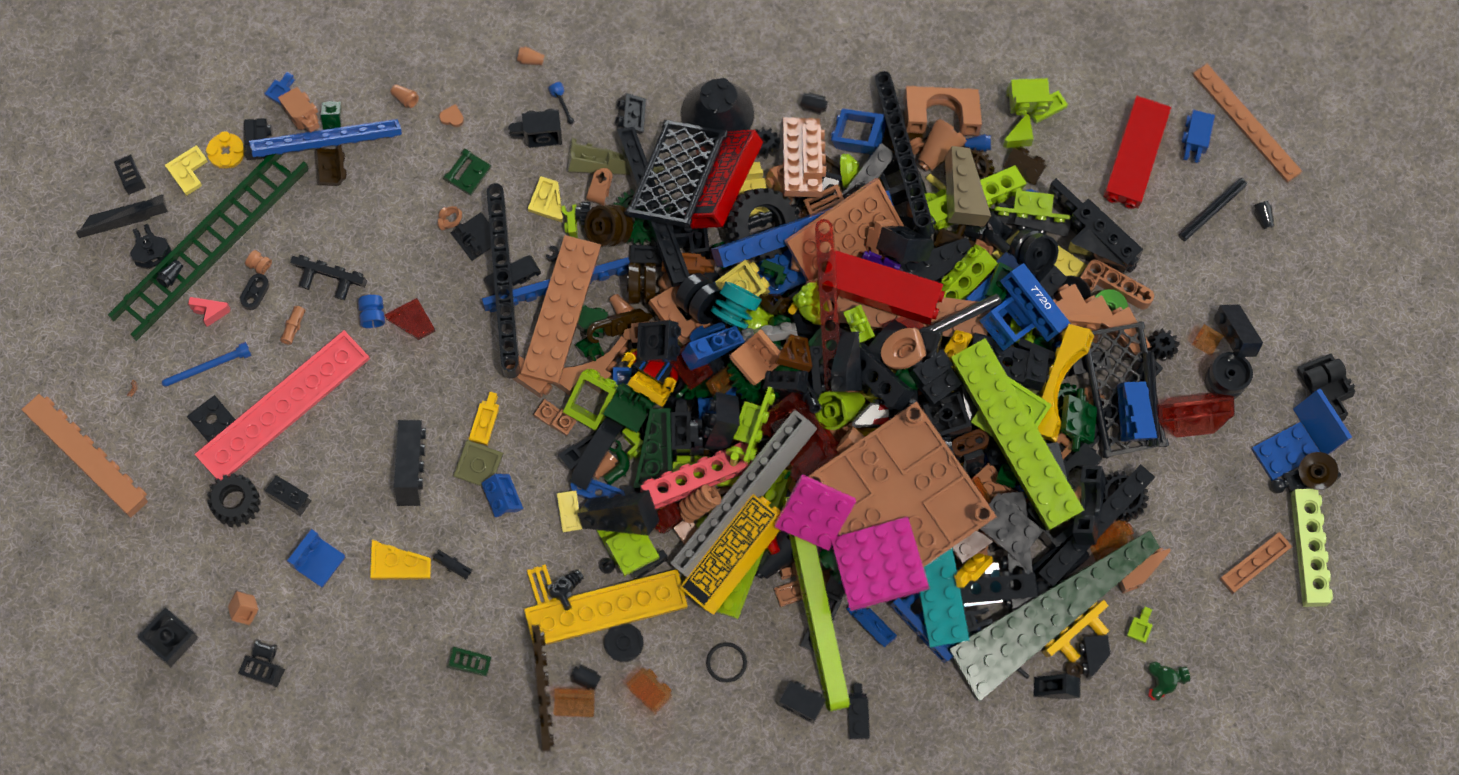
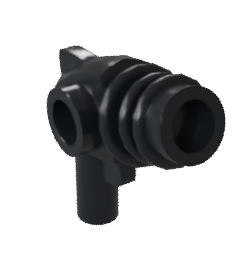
(564, 586)

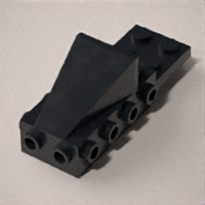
(1095, 232)

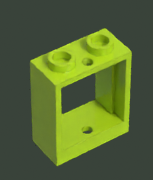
(580, 413)

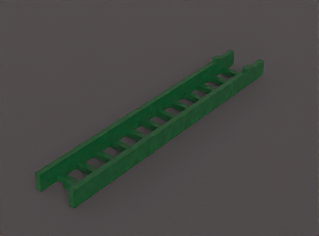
(213, 256)

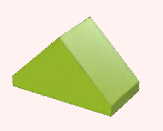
(1020, 135)

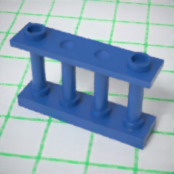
(916, 621)

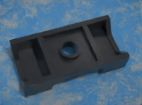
(1026, 366)

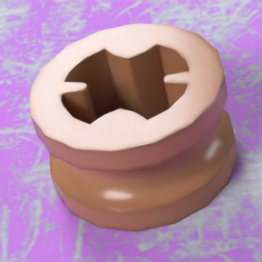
(917, 145)

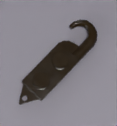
(618, 323)

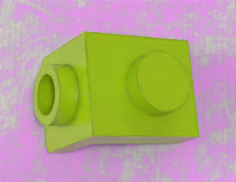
(634, 440)

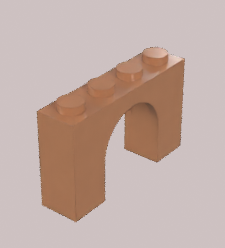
(963, 101)

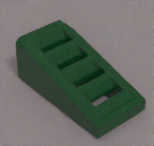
(459, 667)

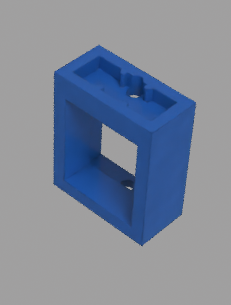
(876, 136)
(994, 322)

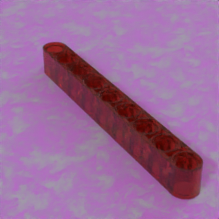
(826, 296)

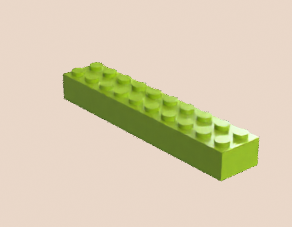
(1016, 434)

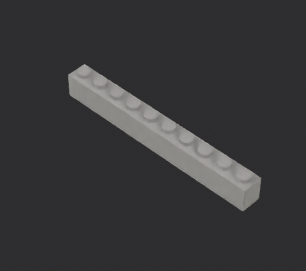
(754, 480)

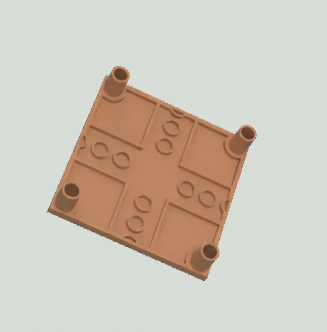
(910, 474)

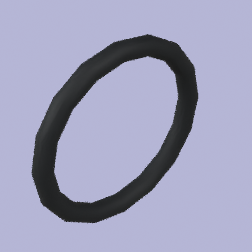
(723, 679)

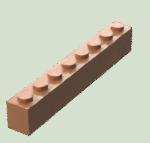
(84, 455)

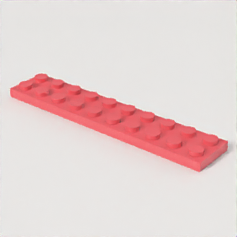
(282, 406)

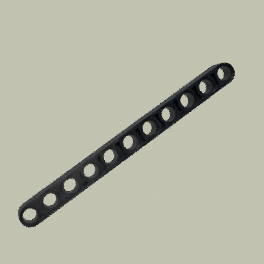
(904, 154)
(503, 287)

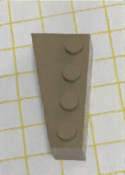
(964, 190)

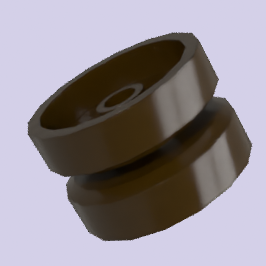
(608, 225)
(641, 282)

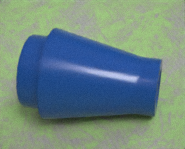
(980, 142)

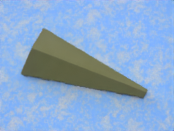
(590, 159)

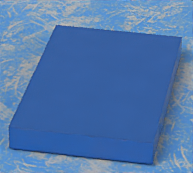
(1322, 422)

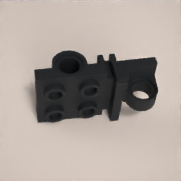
(1330, 377)

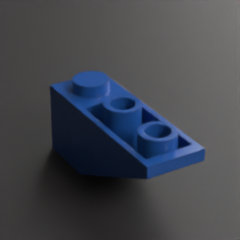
(711, 347)

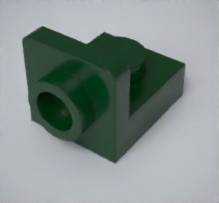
(773, 270)

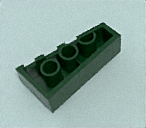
(656, 449)

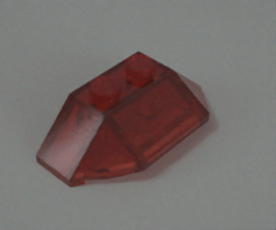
(1195, 413)

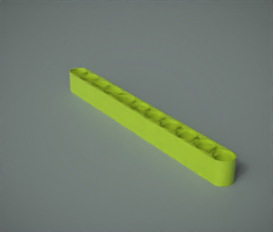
(820, 623)

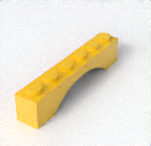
(1074, 345)

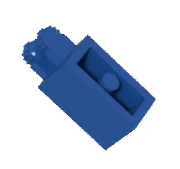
(1197, 134)

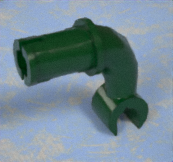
(621, 468)

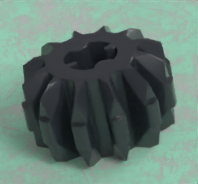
(771, 140)
(1170, 348)

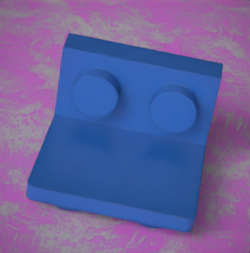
(316, 559)

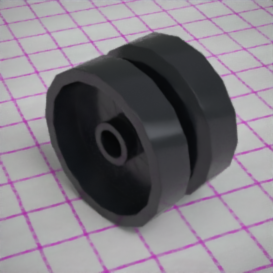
(1034, 249)
(1228, 375)

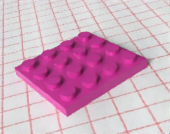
(879, 563)

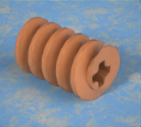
(699, 503)

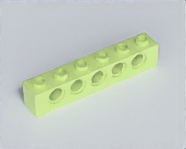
(1311, 596)

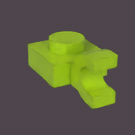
(571, 225)
(1140, 628)

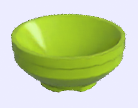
(849, 168)

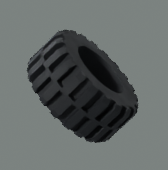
(743, 206)

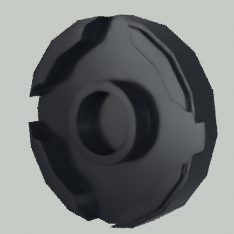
(629, 643)

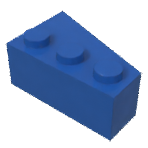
(1135, 412)

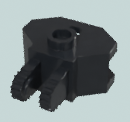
(149, 248)

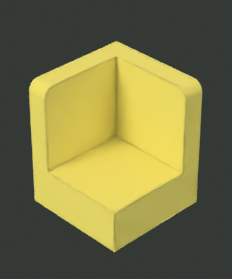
(755, 172)

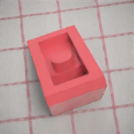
(213, 309)

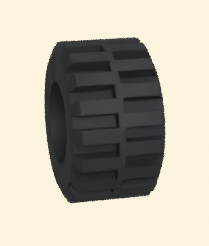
(244, 511)

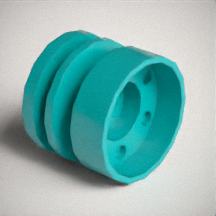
(736, 305)

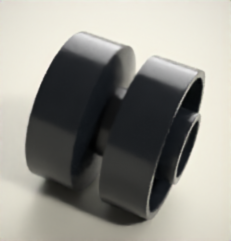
(698, 296)

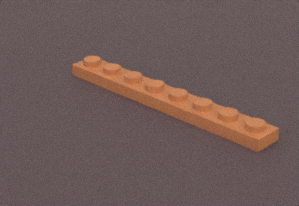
(1247, 123)

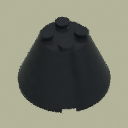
(718, 106)

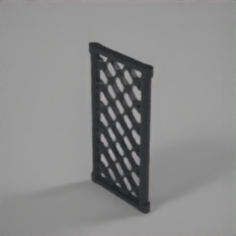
(697, 184)
(1140, 326)

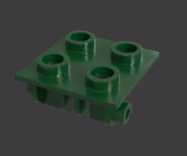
(629, 407)

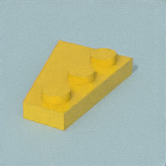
(397, 564)

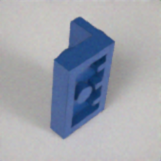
(501, 494)

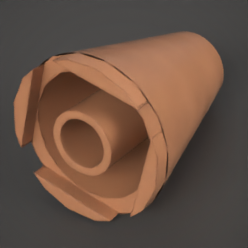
(938, 144)

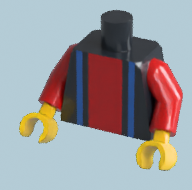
(660, 372)

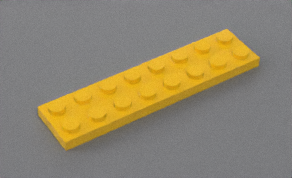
(609, 607)

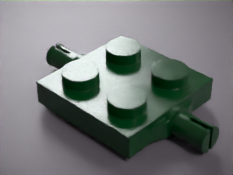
(1078, 419)

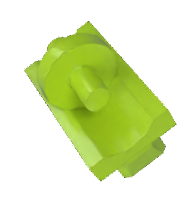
(859, 323)

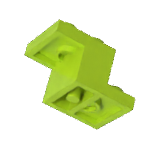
(1029, 96)
(629, 550)

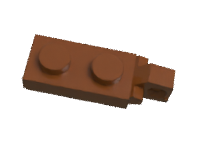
(696, 263)

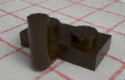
(946, 236)

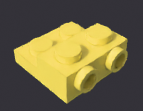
(746, 276)

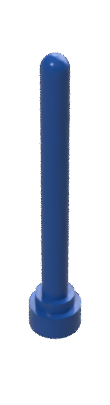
(241, 351)

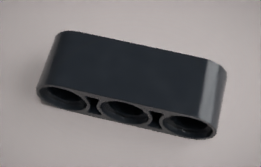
(521, 272)

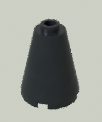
(773, 564)

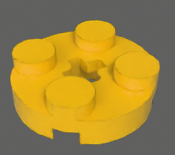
(222, 141)

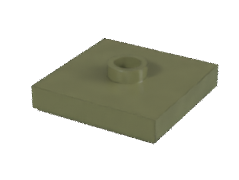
(477, 463)

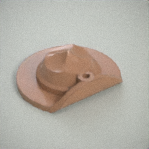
(903, 349)

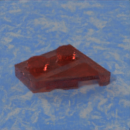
(411, 319)

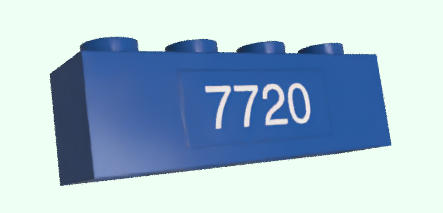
(1035, 302)

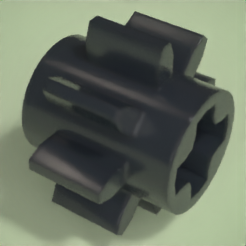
(581, 211)

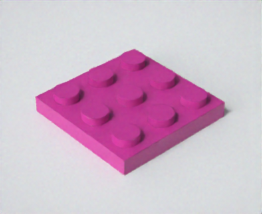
(815, 512)

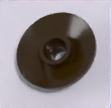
(1322, 462)

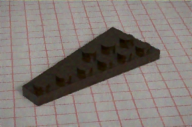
(542, 680)

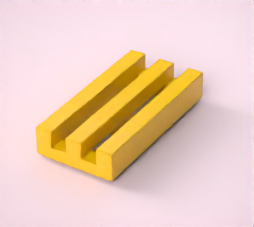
(537, 570)

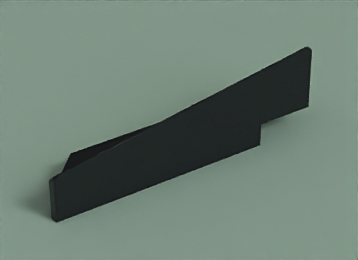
(123, 216)

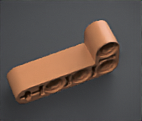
(1121, 281)

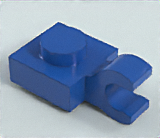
(279, 88)

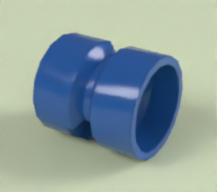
(371, 310)

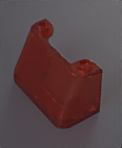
(817, 450)

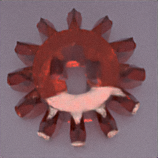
(669, 517)

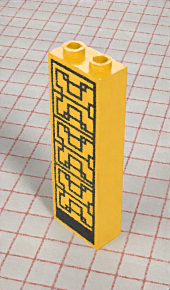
(732, 554)

